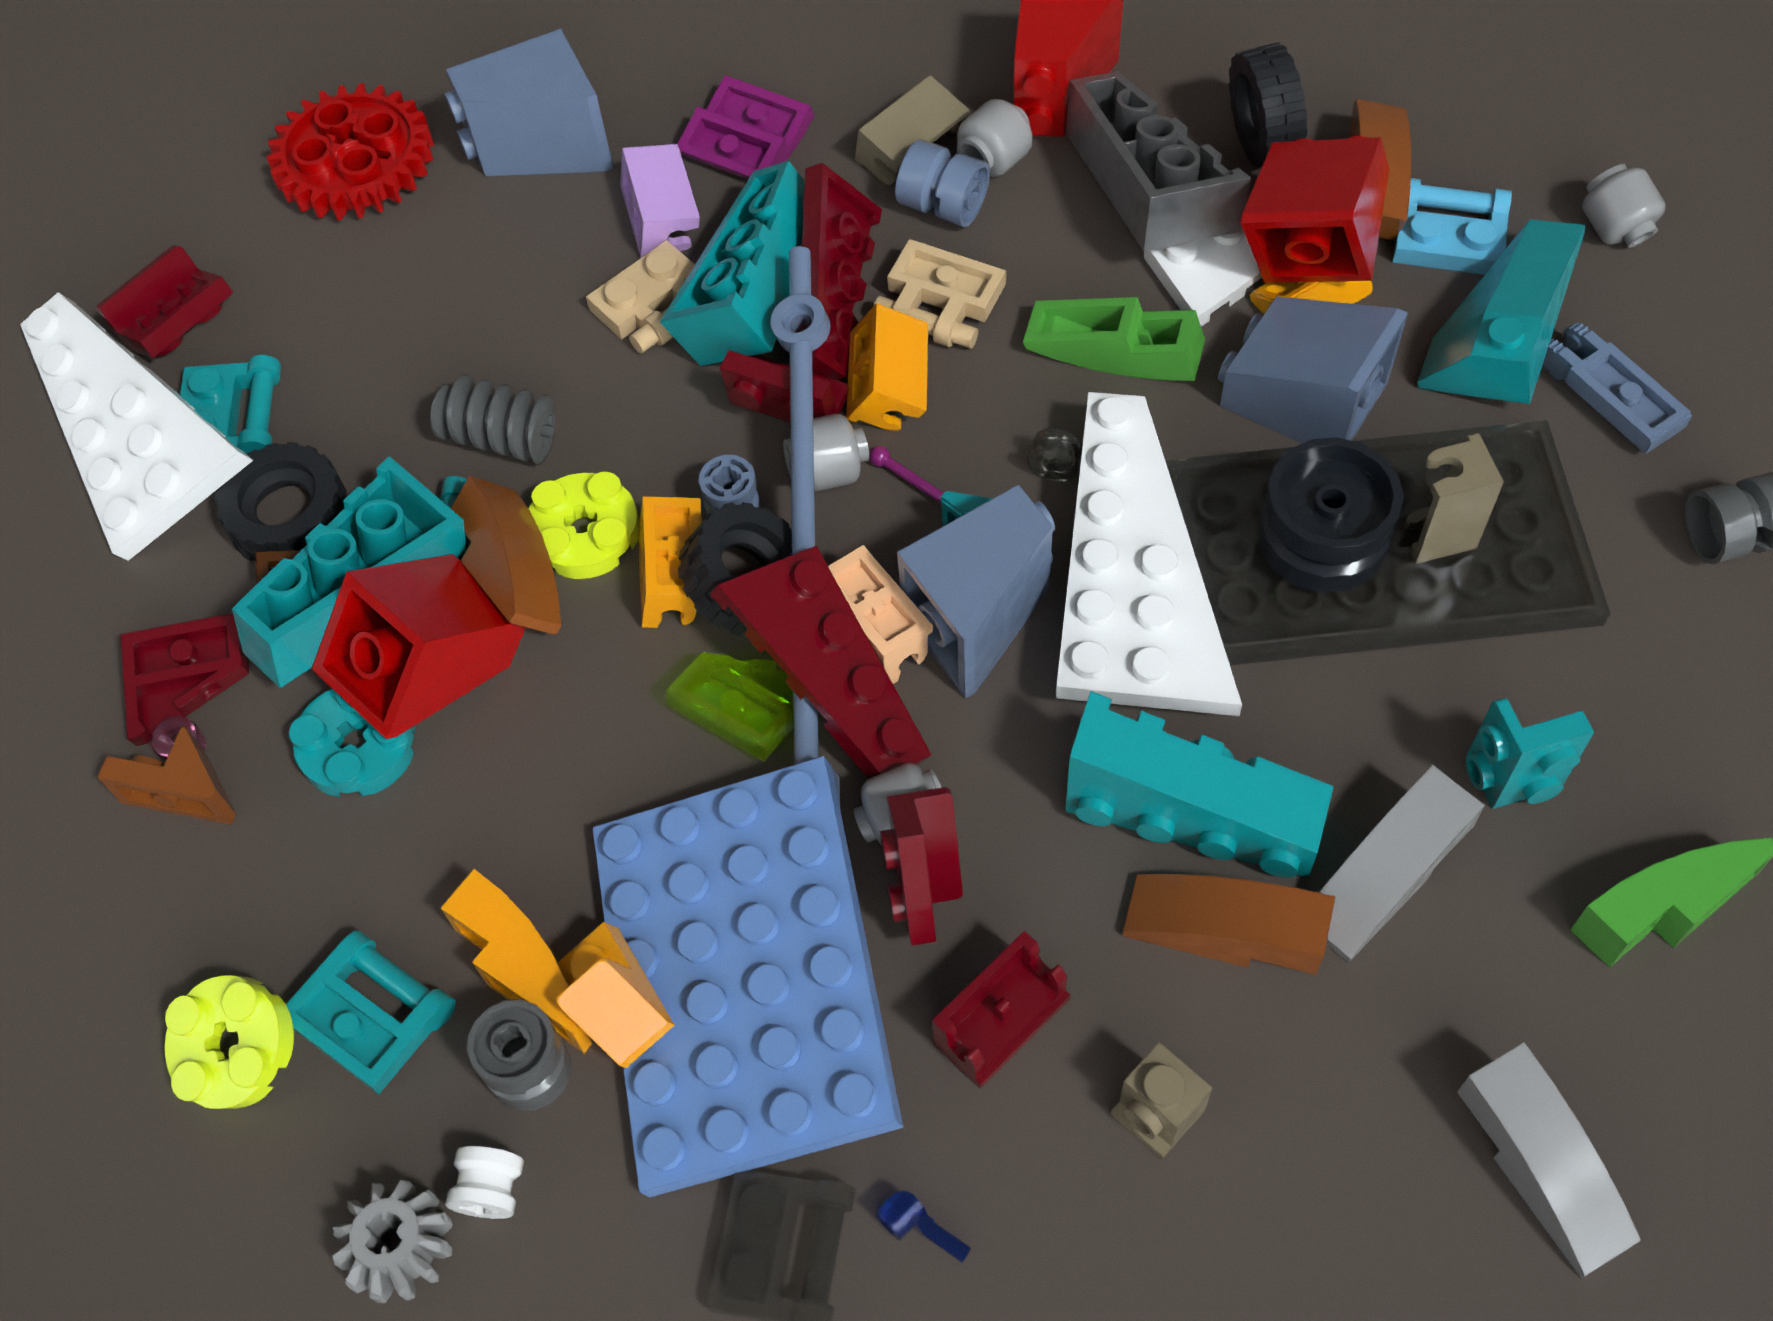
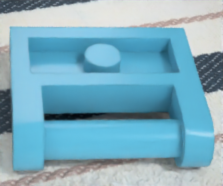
(1452, 240)

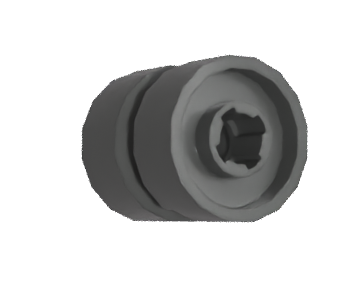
(1731, 519)
(519, 1055)

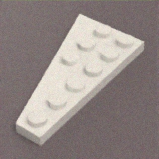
(129, 432)
(1134, 590)

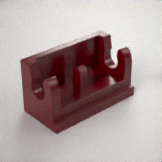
(1000, 1010)

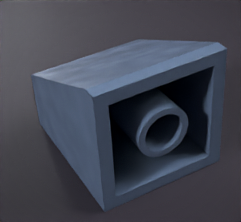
(529, 110)
(1312, 367)
(980, 582)

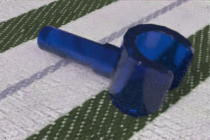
(905, 1212)

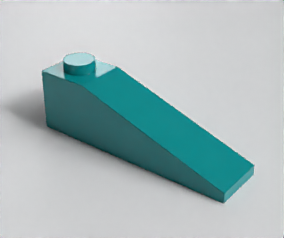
(1506, 322)

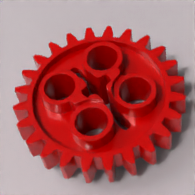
(350, 151)

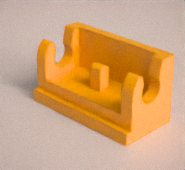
(887, 368)
(662, 533)

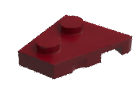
(178, 670)

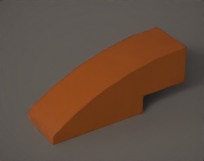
(1393, 127)
(508, 555)
(1231, 919)

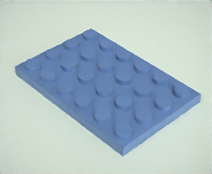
(764, 967)

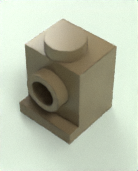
(1161, 1100)

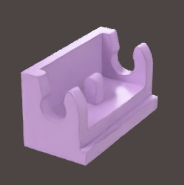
(657, 196)

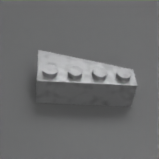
(1149, 167)

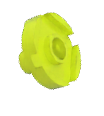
(585, 496)
(194, 1034)

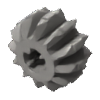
(371, 1260)

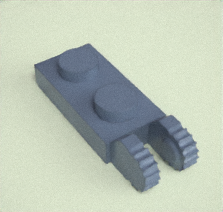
(1616, 387)

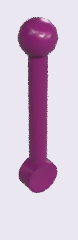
(880, 457)

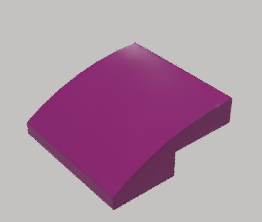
(745, 128)

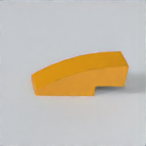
(513, 952)

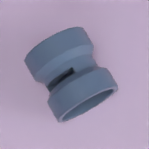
(727, 481)

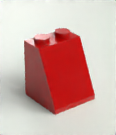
(1057, 45)
(1318, 210)
(412, 641)

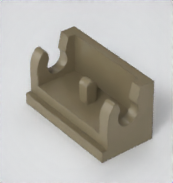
(919, 114)
(1459, 501)

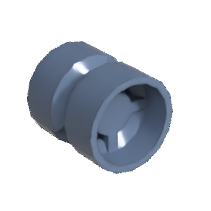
(937, 181)

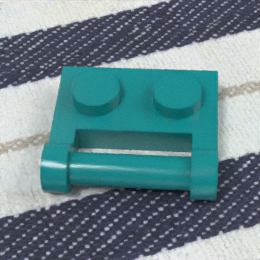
(217, 394)
(354, 1028)

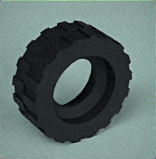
(1266, 99)
(271, 470)
(731, 526)

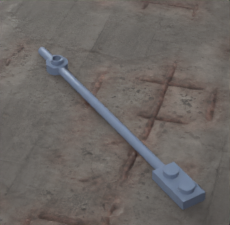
(787, 318)

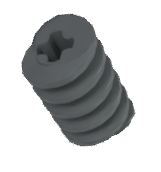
(494, 418)

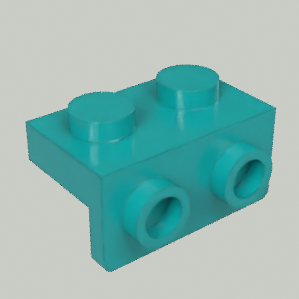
(1526, 761)

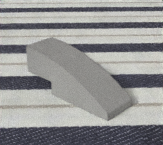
(1397, 859)
(1550, 1159)

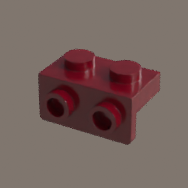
(163, 303)
(765, 387)
(925, 858)

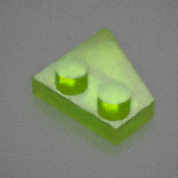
(736, 700)

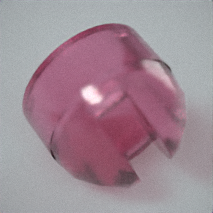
(170, 726)

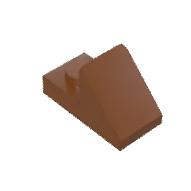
(180, 786)

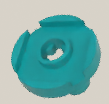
(332, 770)

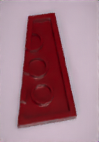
(837, 234)
(818, 642)

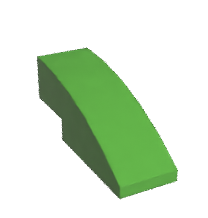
(1117, 337)
(1669, 897)

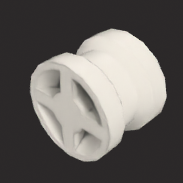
(484, 1182)

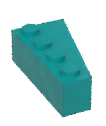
(741, 271)
(380, 526)
(1193, 792)

